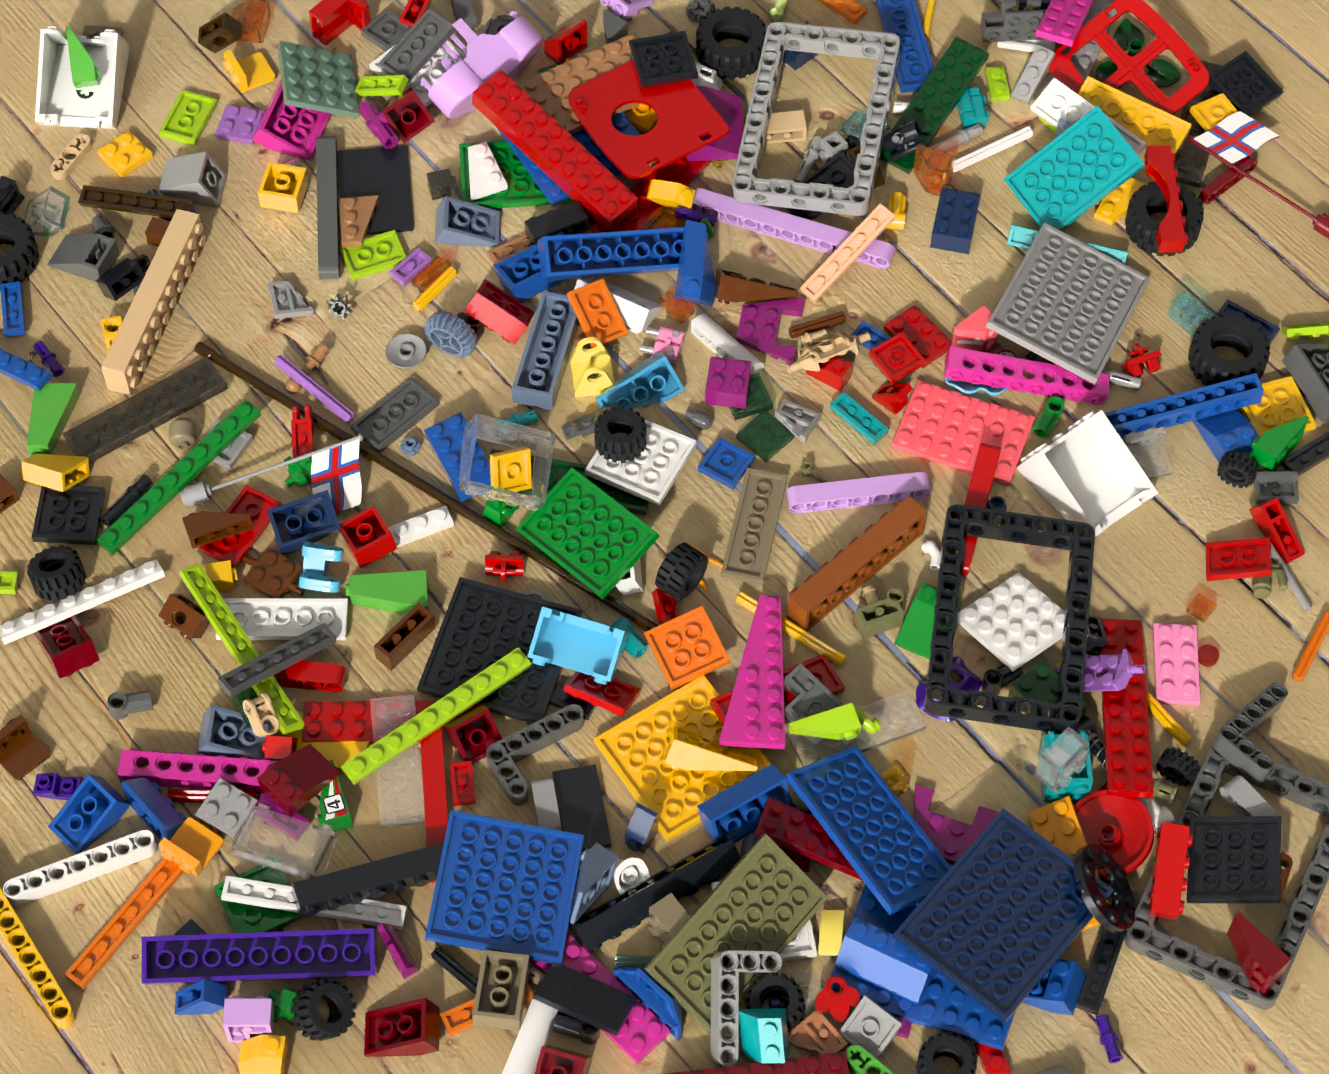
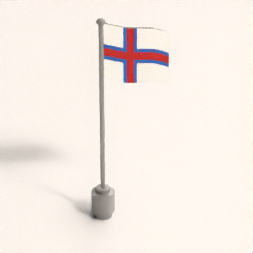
(332, 469)

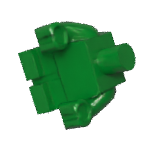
(300, 472)
(498, 512)
(283, 1004)

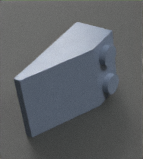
(466, 224)
(227, 734)
(593, 879)

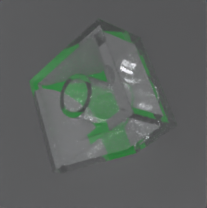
(47, 212)

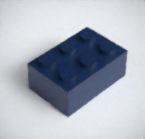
(955, 220)

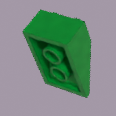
(1277, 444)
(917, 626)

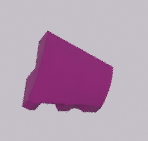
(398, 950)

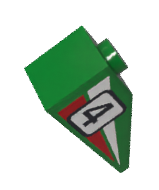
(334, 806)

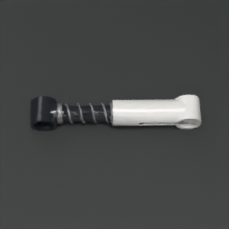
(1157, 812)

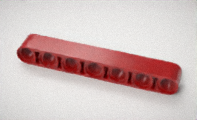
(979, 493)

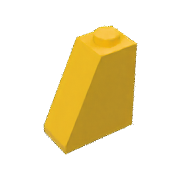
(55, 471)

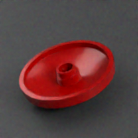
(1117, 825)

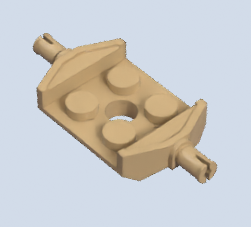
(822, 352)

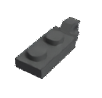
(584, 425)

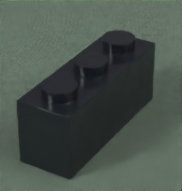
(569, 219)

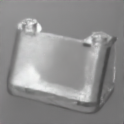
(284, 843)

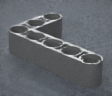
(1232, 737)
(529, 746)

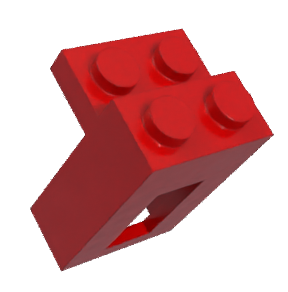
(336, 17)

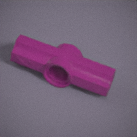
(378, 124)

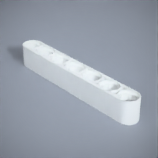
(69, 865)

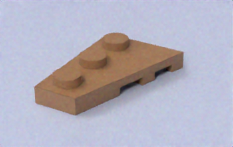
(355, 219)

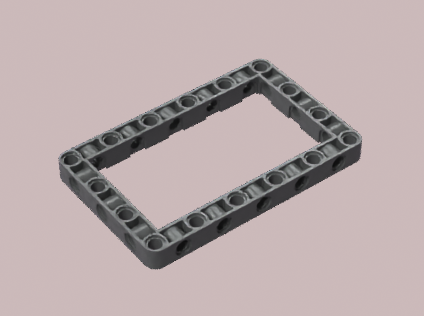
(1201, 965)

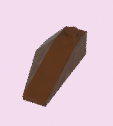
(736, 288)

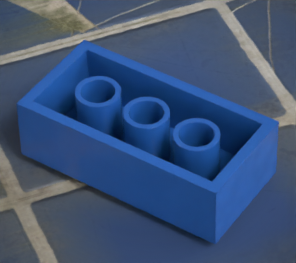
(446, 443)

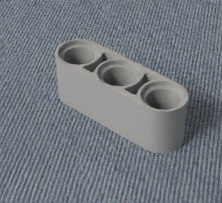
(1245, 798)
(545, 803)

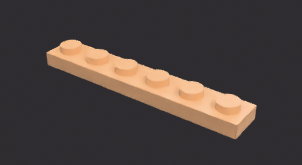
(847, 253)

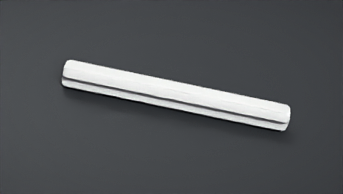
(992, 148)

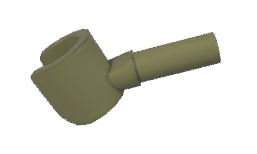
(808, 471)

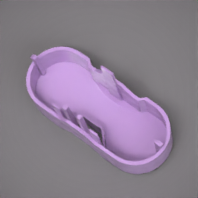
(486, 55)

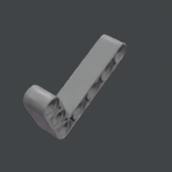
(731, 998)

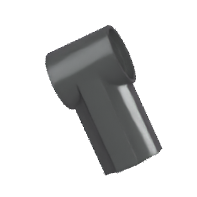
(130, 703)

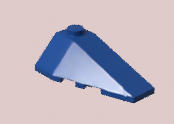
(695, 270)

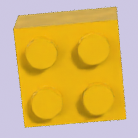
(283, 187)

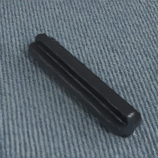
(455, 969)

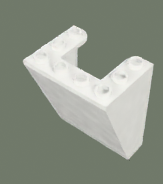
(56, 94)
(1088, 473)

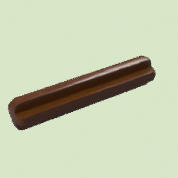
(817, 324)

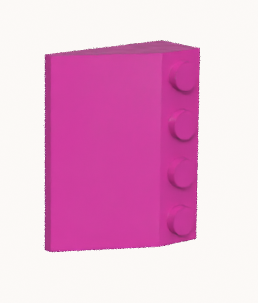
(289, 128)

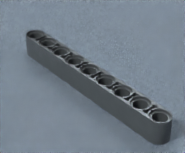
(327, 208)

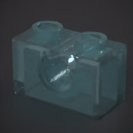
(1188, 312)

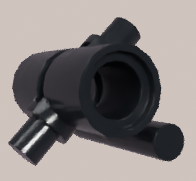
(903, 140)

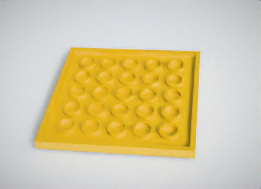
(638, 757)

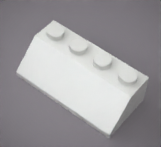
(634, 310)

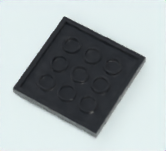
(1235, 860)

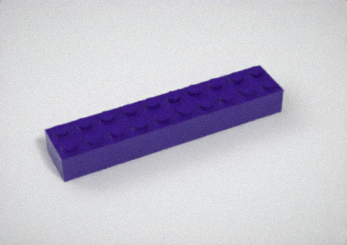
(259, 956)

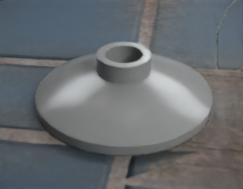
(402, 345)

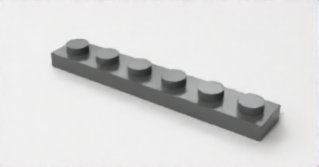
(276, 660)

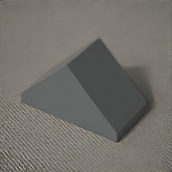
(614, 27)

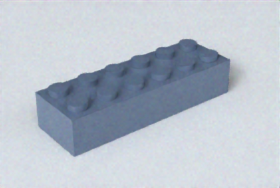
(546, 352)

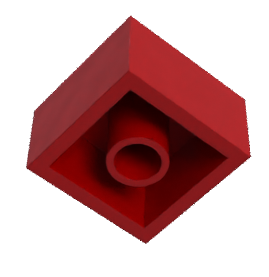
(367, 537)

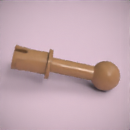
(313, 361)

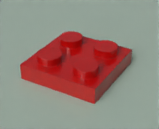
(896, 357)

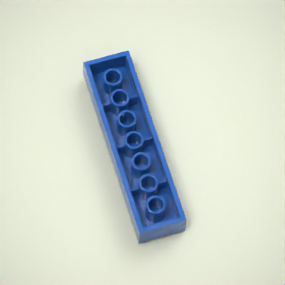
(610, 253)

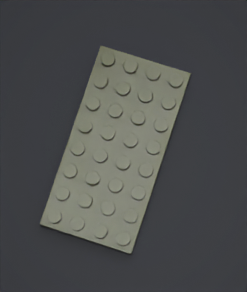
(751, 909)

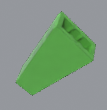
(50, 415)
(389, 591)

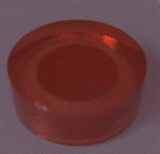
(1208, 655)

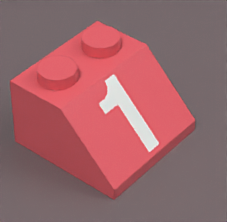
(973, 334)

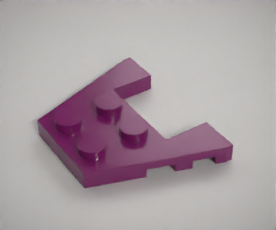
(760, 326)
(947, 834)

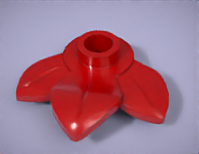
(837, 1002)

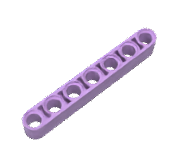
(858, 492)

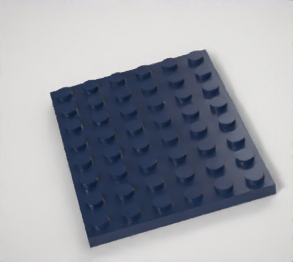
(1000, 915)

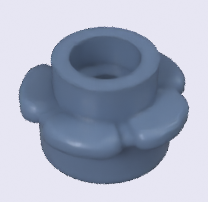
(410, 450)

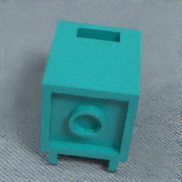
(1080, 784)

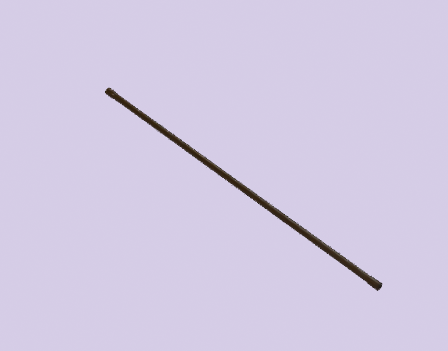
(205, 350)

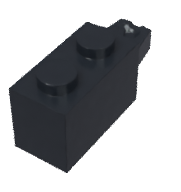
(123, 277)

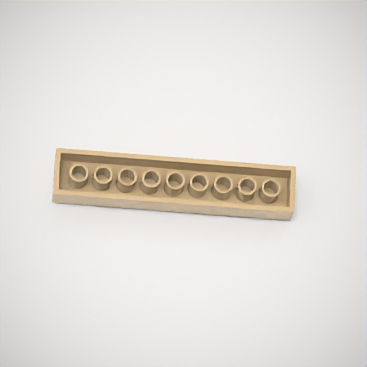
(153, 302)

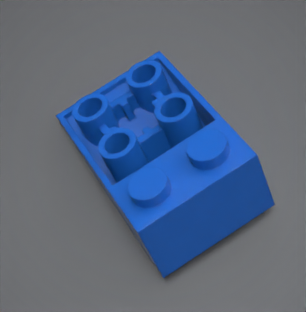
(1058, 988)

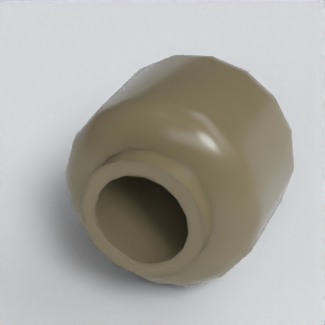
(182, 433)

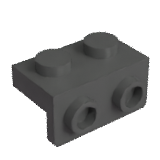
(1276, 484)

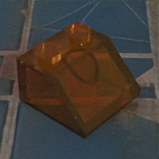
(254, 19)
(933, 169)

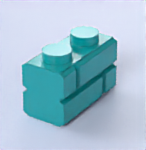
(972, 109)

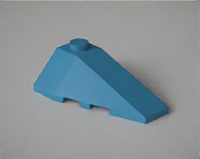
(645, 384)

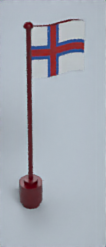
(1237, 139)

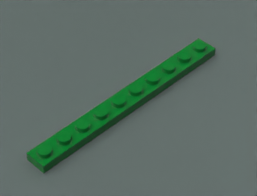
(178, 477)

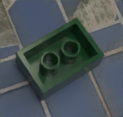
(1041, 684)

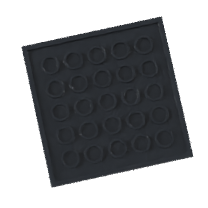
(481, 629)

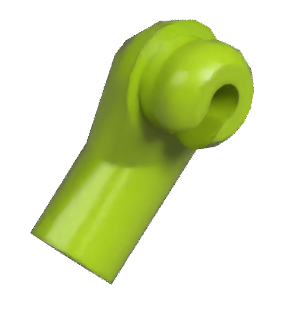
(869, 726)

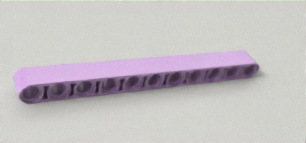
(787, 227)

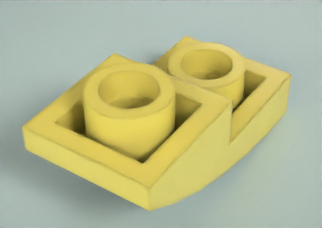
(831, 932)

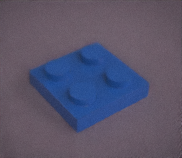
(726, 463)

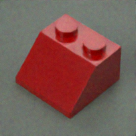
(567, 42)

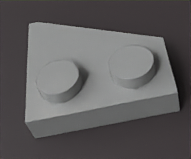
(287, 301)

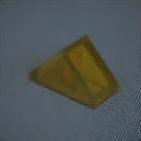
(896, 778)

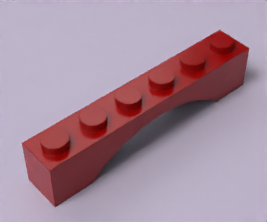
(1160, 167)

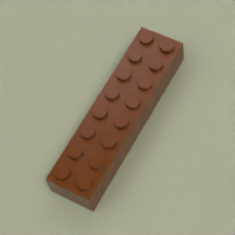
(856, 563)

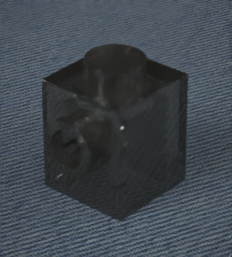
(441, 184)

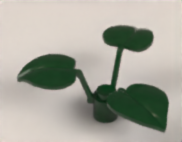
(1132, 39)

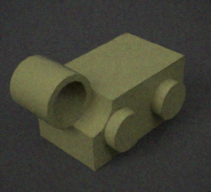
(880, 615)

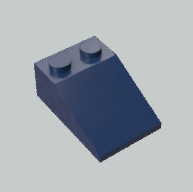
(303, 521)

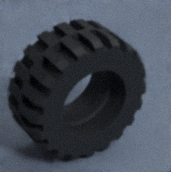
(725, 25)
(1151, 200)
(23, 256)
(1229, 332)

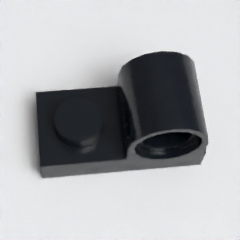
(1096, 636)

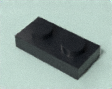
(562, 699)

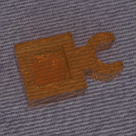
(677, 309)

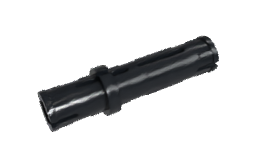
(133, 493)

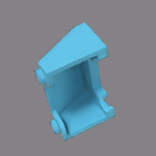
(577, 644)

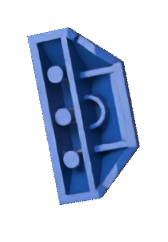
(653, 997)

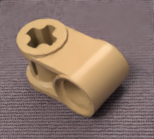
(259, 714)

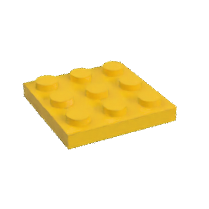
(1279, 405)

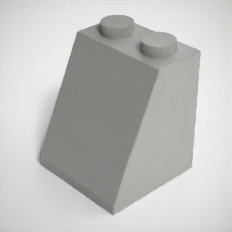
(194, 178)

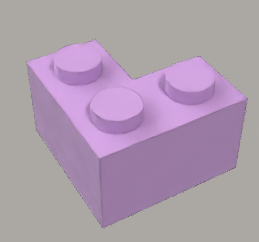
(247, 1017)

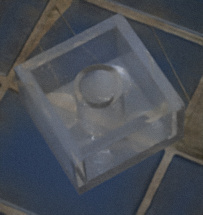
(1062, 760)

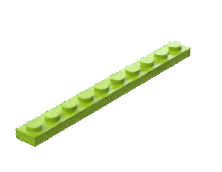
(238, 643)
(435, 716)

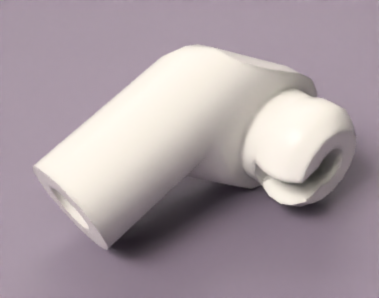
(932, 548)

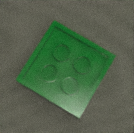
(253, 918)

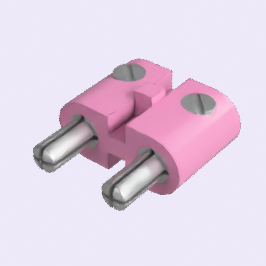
(668, 342)

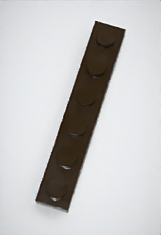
(132, 201)

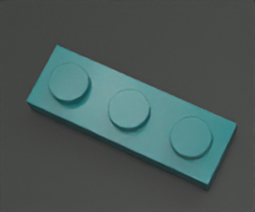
(859, 418)

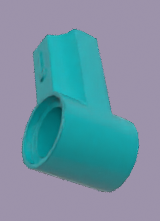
(635, 645)

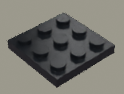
(663, 59)
(1245, 84)
(69, 515)

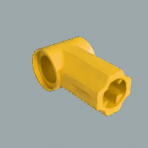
(897, 206)

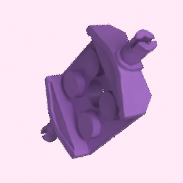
(1118, 669)

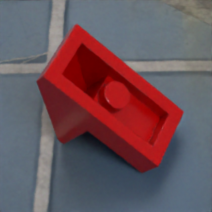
(893, 396)

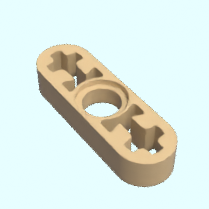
(70, 164)

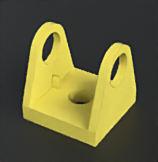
(590, 361)

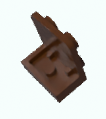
(20, 749)

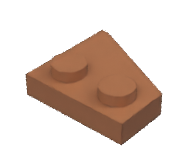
(817, 1036)

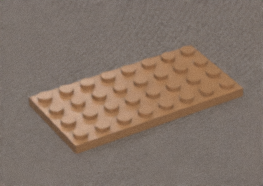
(553, 86)

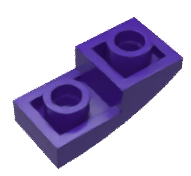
(56, 787)

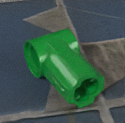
(1049, 417)

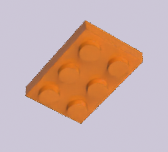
(597, 312)

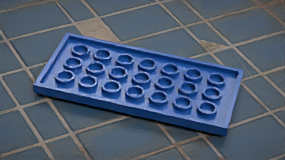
(870, 828)

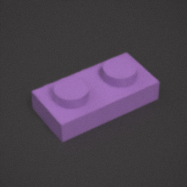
(410, 267)

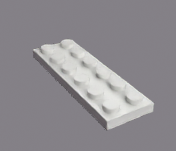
(1061, 102)
(288, 616)

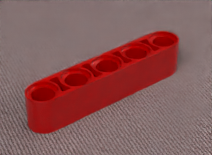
(313, 676)

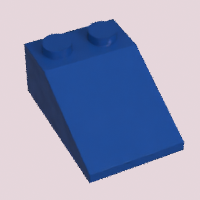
(1227, 433)
(88, 813)

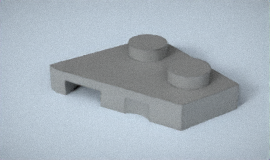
(797, 419)

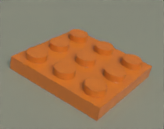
(687, 647)

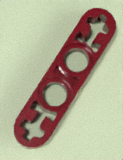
(1227, 180)

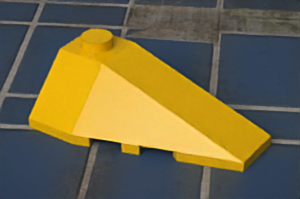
(692, 753)
(263, 1055)

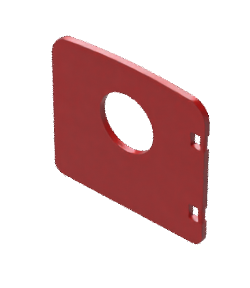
(681, 113)

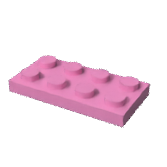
(1176, 664)

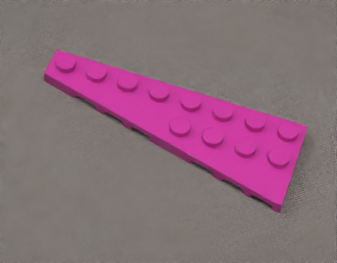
(757, 699)

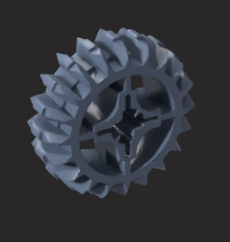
(450, 334)

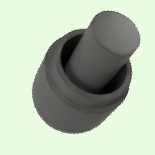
(699, 419)

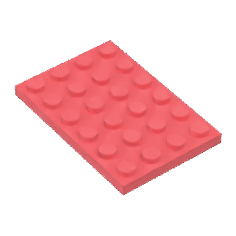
(952, 426)

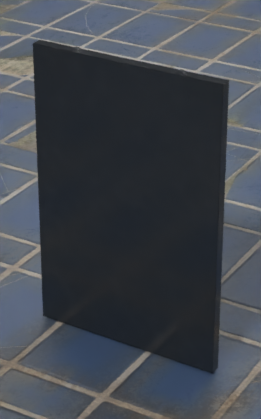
(381, 174)

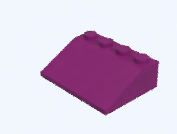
(730, 109)

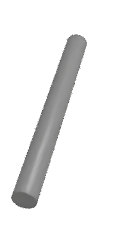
(1290, 580)

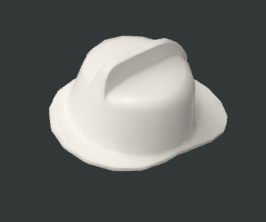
(630, 873)

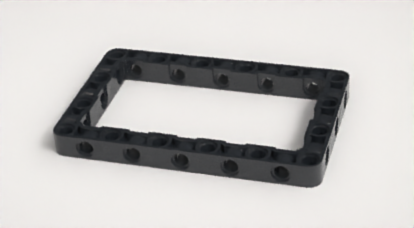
(1024, 530)

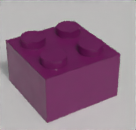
(728, 382)

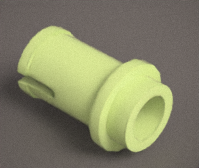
(777, 11)

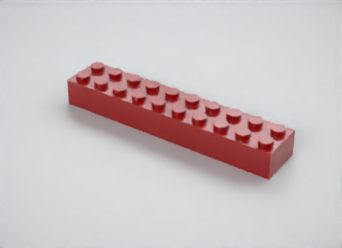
(554, 150)

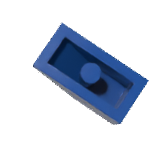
(200, 998)

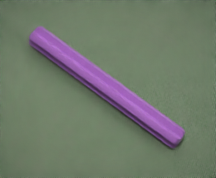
(314, 388)

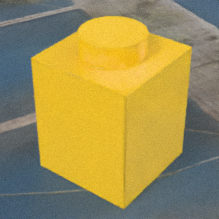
(222, 575)

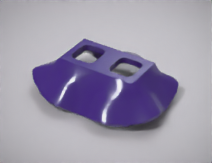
(970, 681)

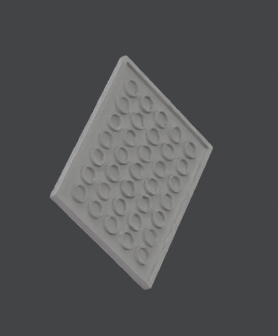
(1068, 303)

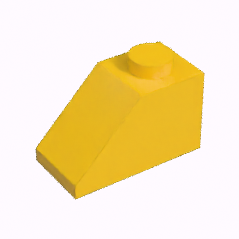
(670, 194)

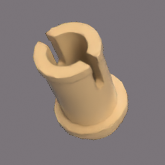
(810, 339)
(870, 594)

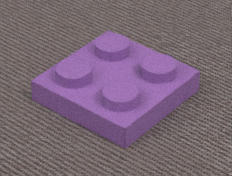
(238, 124)

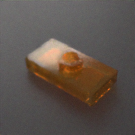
(431, 272)

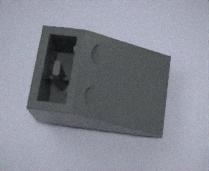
(85, 255)

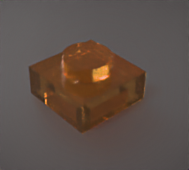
(1201, 607)

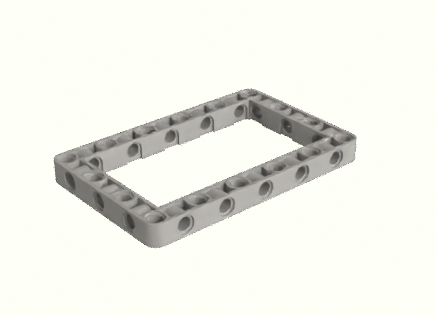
(816, 196)

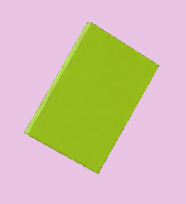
(188, 117)
(375, 255)

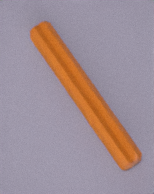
(1311, 648)

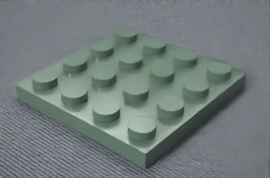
(318, 79)

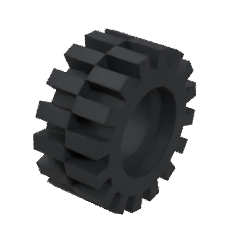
(1237, 469)
(1178, 766)

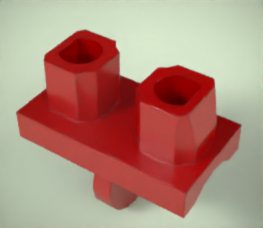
(1134, 365)
(504, 564)

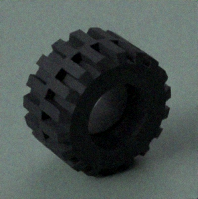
(620, 421)
(681, 571)
(56, 573)
(774, 985)
(339, 1005)
(950, 1047)

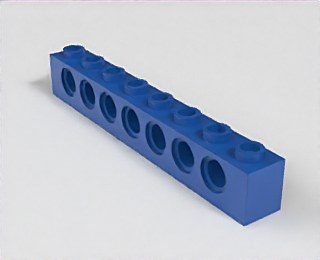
(1188, 405)

